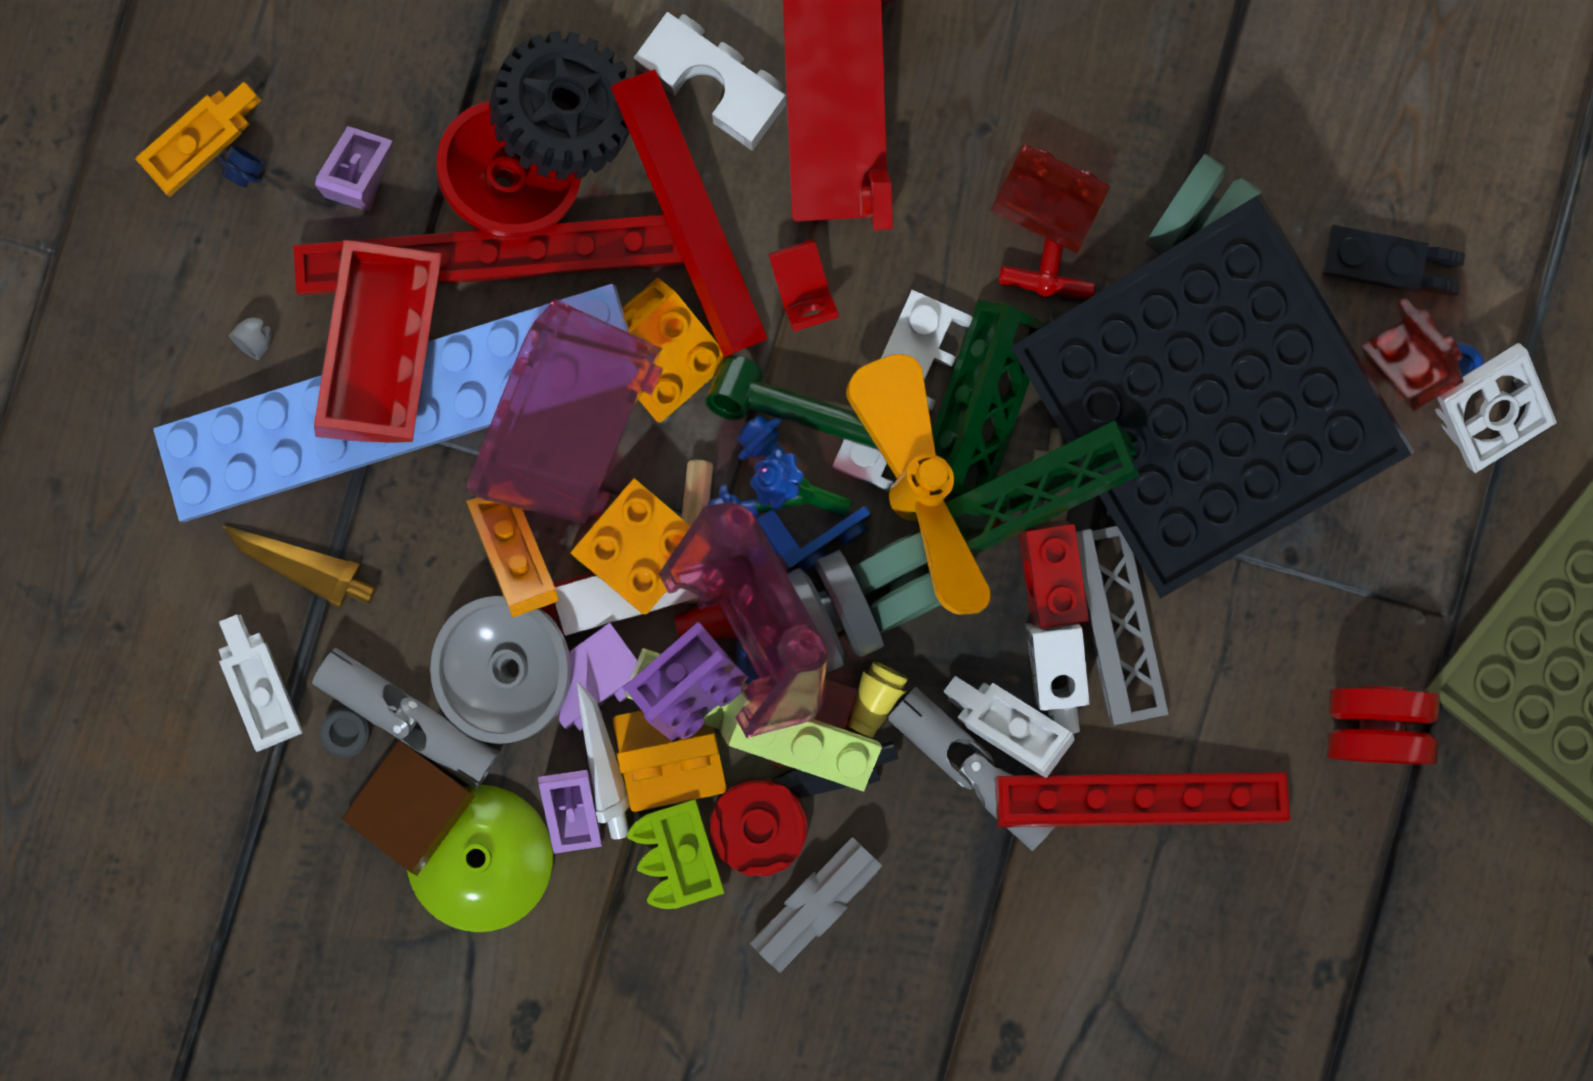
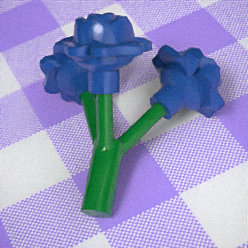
(777, 477)

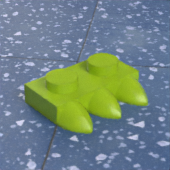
(681, 855)

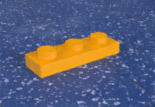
(513, 556)

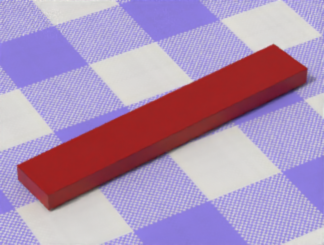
(689, 212)
(1142, 799)

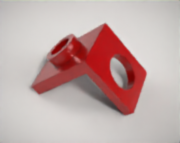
(802, 285)

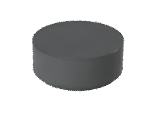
(345, 733)

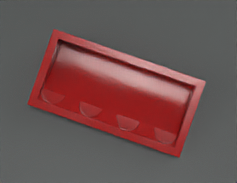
(377, 343)

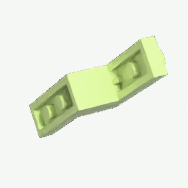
(807, 746)

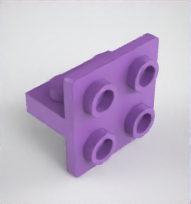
(686, 684)

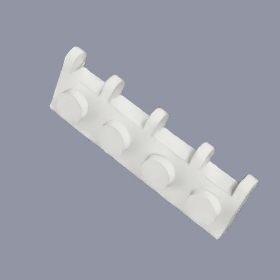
(919, 336)

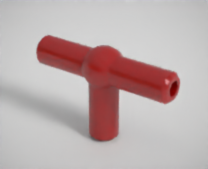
(1047, 281)

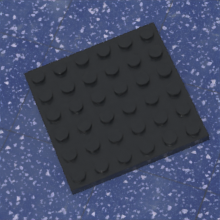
(1228, 388)

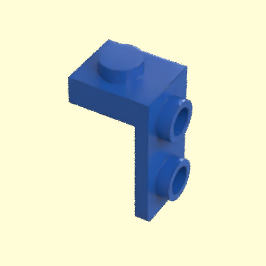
(806, 557)

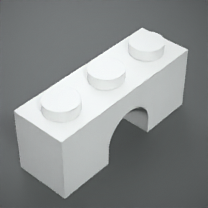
(681, 52)

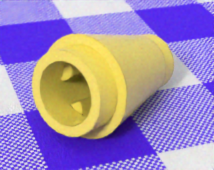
(876, 698)

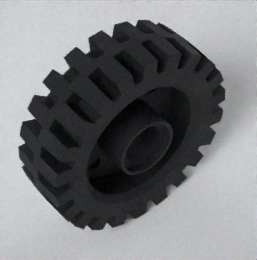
(539, 129)

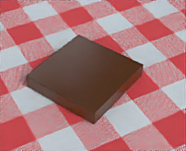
(408, 807)

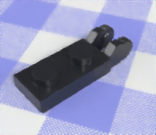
(1388, 261)

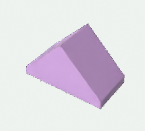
(354, 168)
(570, 811)

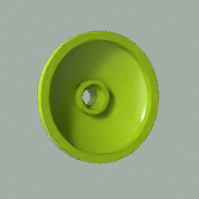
(514, 869)

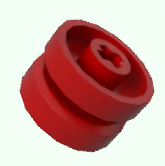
(1383, 725)

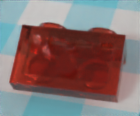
(1050, 197)
(1415, 357)

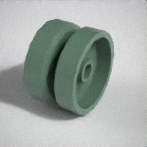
(1196, 206)
(906, 573)

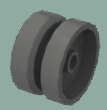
(838, 608)

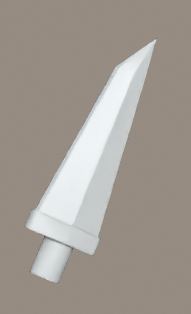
(606, 779)

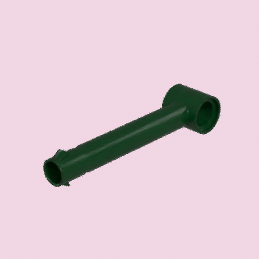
(740, 388)

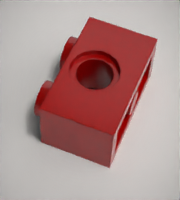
(1053, 574)

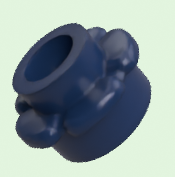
(241, 166)

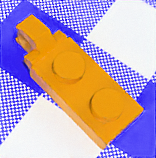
(197, 138)

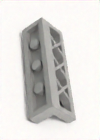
(1103, 635)

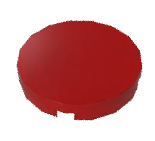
(758, 827)

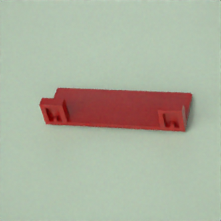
(836, 111)

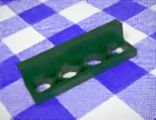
(974, 394)
(1038, 482)

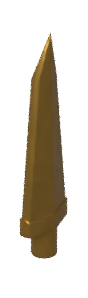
(315, 571)

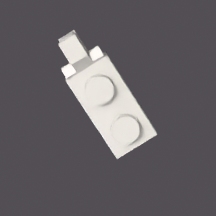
(257, 686)
(1010, 725)

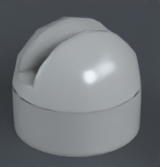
(251, 337)

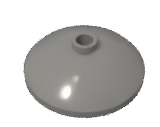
(474, 678)

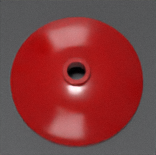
(467, 172)

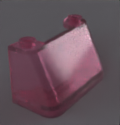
(563, 415)
(734, 566)

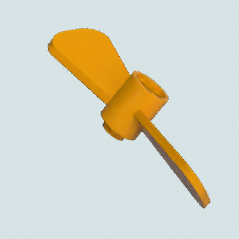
(895, 413)

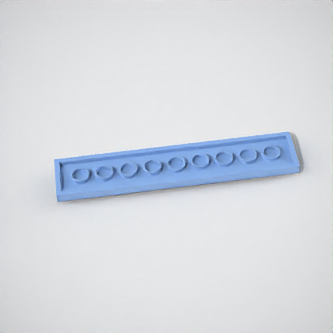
(271, 440)

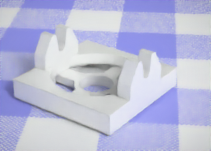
(1534, 420)

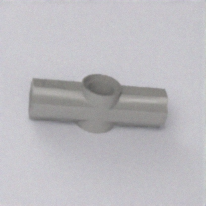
(816, 905)

